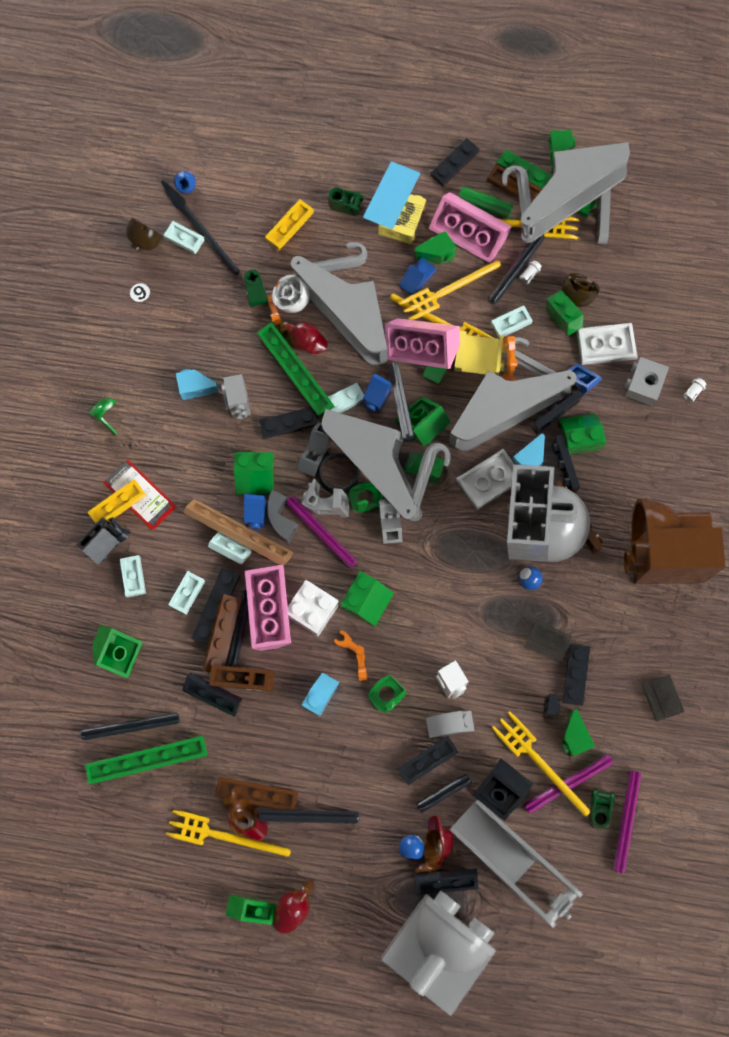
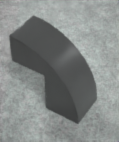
(315, 452)
(282, 526)

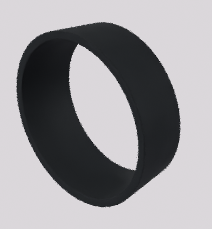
(327, 487)

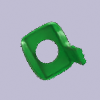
(99, 409)
(363, 506)
(383, 706)

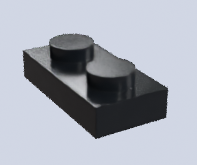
(551, 705)

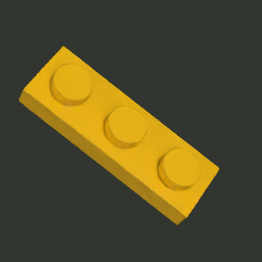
(289, 224)
(118, 502)

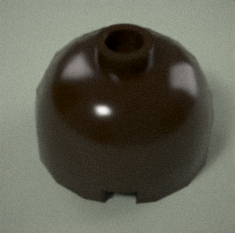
(142, 236)
(579, 289)

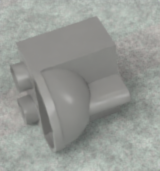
(544, 519)
(440, 952)

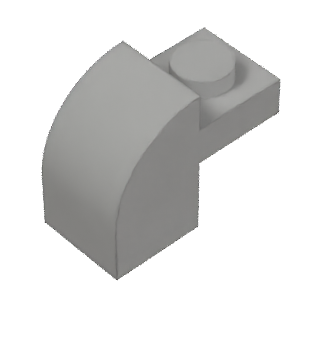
(390, 522)
(450, 723)

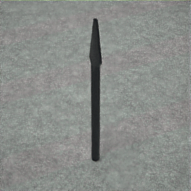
(180, 203)

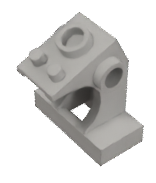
(335, 505)

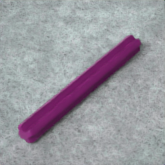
(320, 531)
(571, 782)
(627, 822)

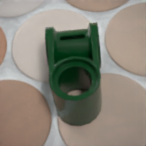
(347, 201)
(255, 290)
(601, 806)

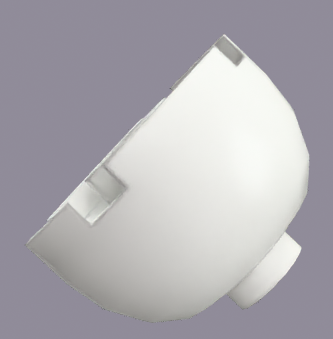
(291, 294)

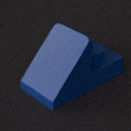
(417, 276)
(585, 378)

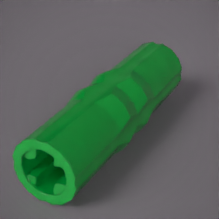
(486, 202)

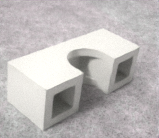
(452, 680)

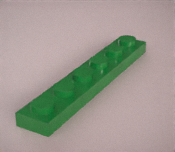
(536, 175)
(295, 369)
(146, 760)

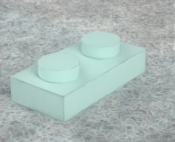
(184, 237)
(511, 321)
(347, 398)
(229, 548)
(132, 576)
(186, 592)

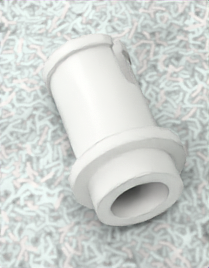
(530, 272)
(697, 386)

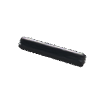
(443, 793)

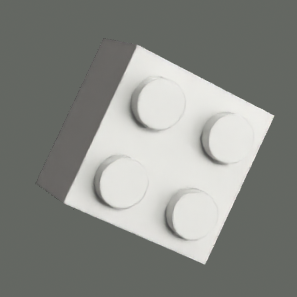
(312, 608)

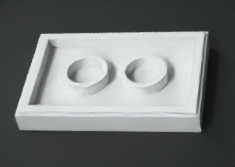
(606, 343)
(488, 479)

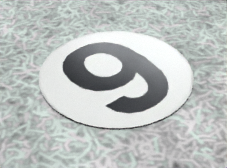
(139, 292)

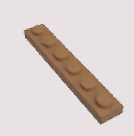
(238, 532)

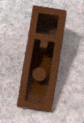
(242, 678)

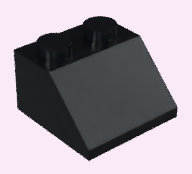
(503, 789)

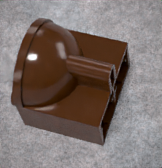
(672, 546)

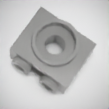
(638, 388)
(236, 396)

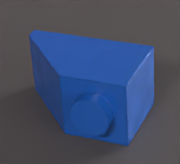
(377, 394)
(255, 511)

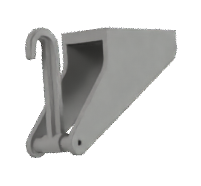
(577, 181)
(347, 306)
(505, 403)
(376, 454)
(509, 857)

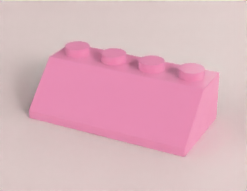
(470, 227)
(422, 342)
(267, 608)

